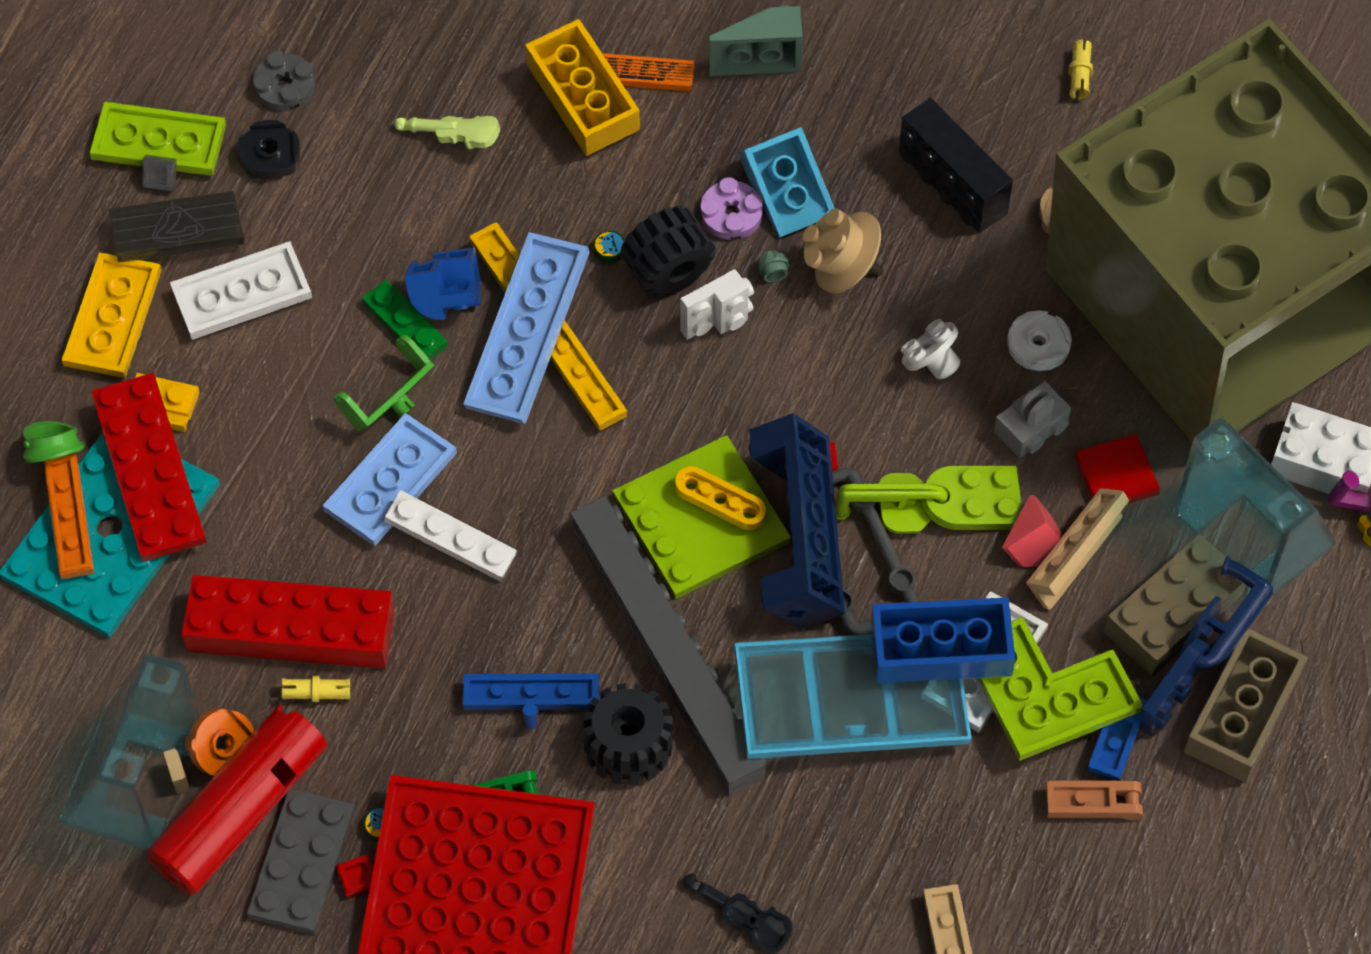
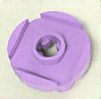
(731, 193)

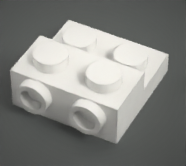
(717, 304)

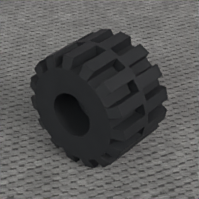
(667, 251)
(628, 734)

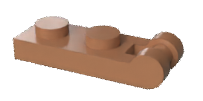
(1093, 799)

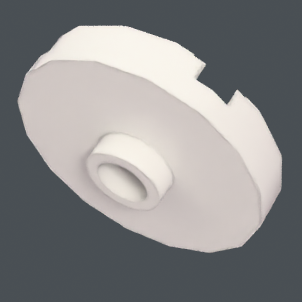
(1039, 327)

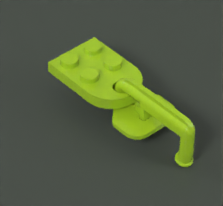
(974, 496)

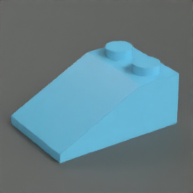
(787, 181)

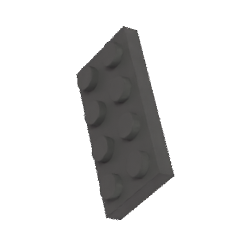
(301, 861)

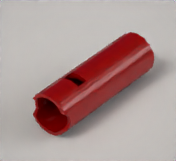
(236, 800)

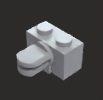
(1032, 420)

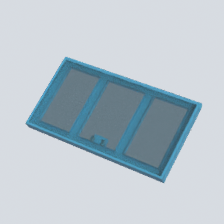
(826, 700)

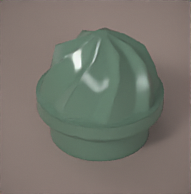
(773, 266)

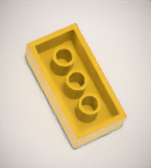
(582, 87)

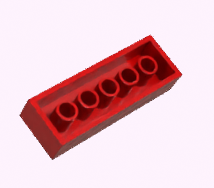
(288, 621)

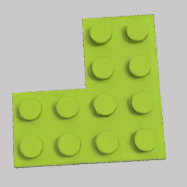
(1052, 708)

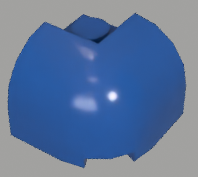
(444, 283)

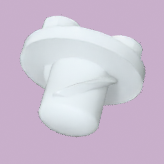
(933, 350)

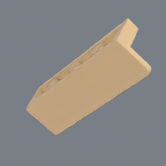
(1077, 546)

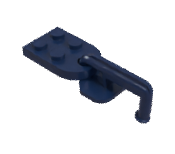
(1198, 654)

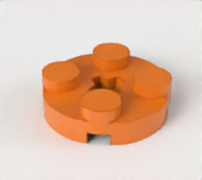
(204, 734)

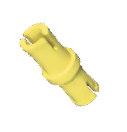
(1080, 69)
(315, 689)

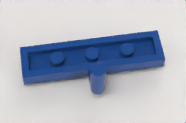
(530, 693)

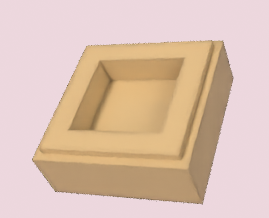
(176, 771)

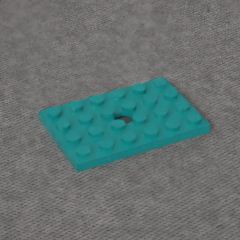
(120, 575)

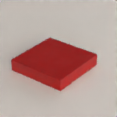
(1119, 467)

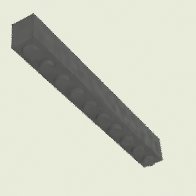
(666, 643)

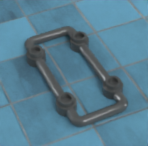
(901, 578)

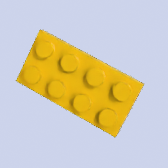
(111, 315)

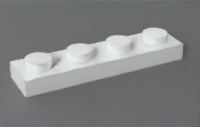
(450, 535)

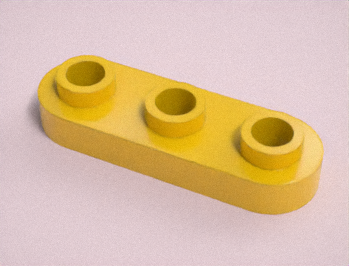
(711, 488)

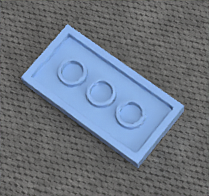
(403, 460)

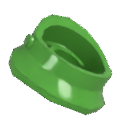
(49, 441)

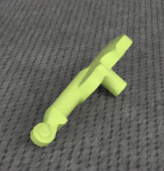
(474, 132)

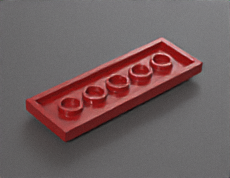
(148, 467)

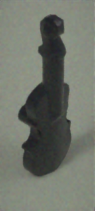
(768, 928)

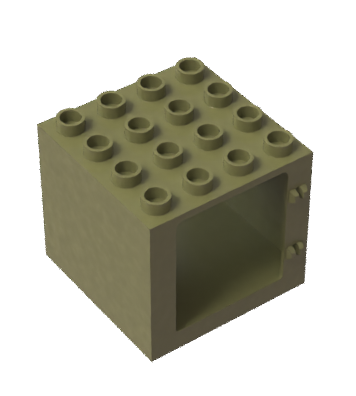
(1222, 232)

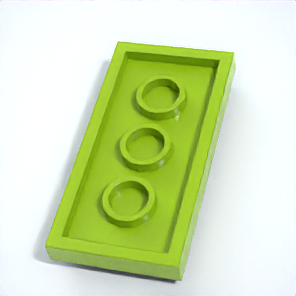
(132, 131)

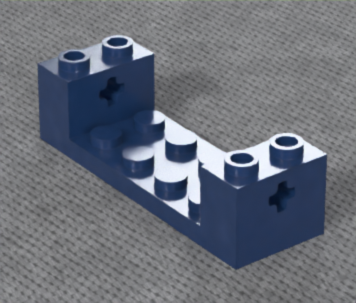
(814, 586)

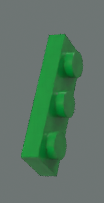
(403, 319)

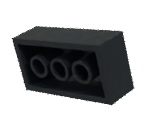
(955, 165)

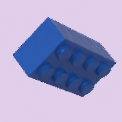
(942, 640)

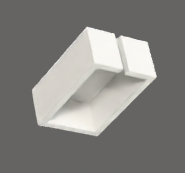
(1321, 447)

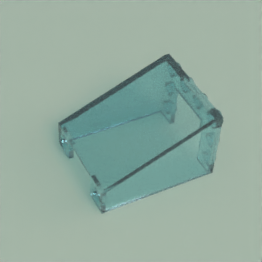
(1227, 468)
(147, 709)

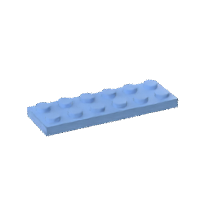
(526, 328)

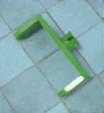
(397, 399)

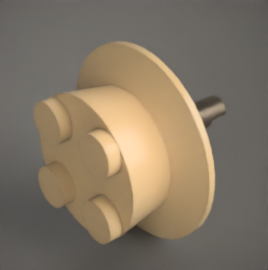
(842, 249)

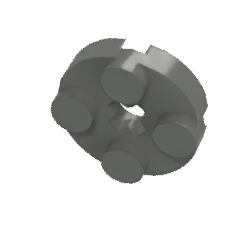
(284, 66)

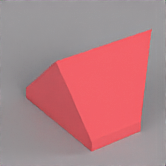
(1032, 535)

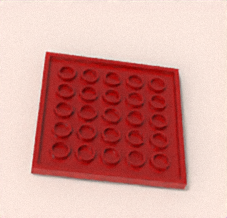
(476, 871)

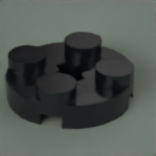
(271, 165)

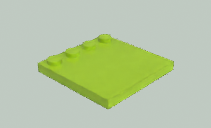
(686, 541)

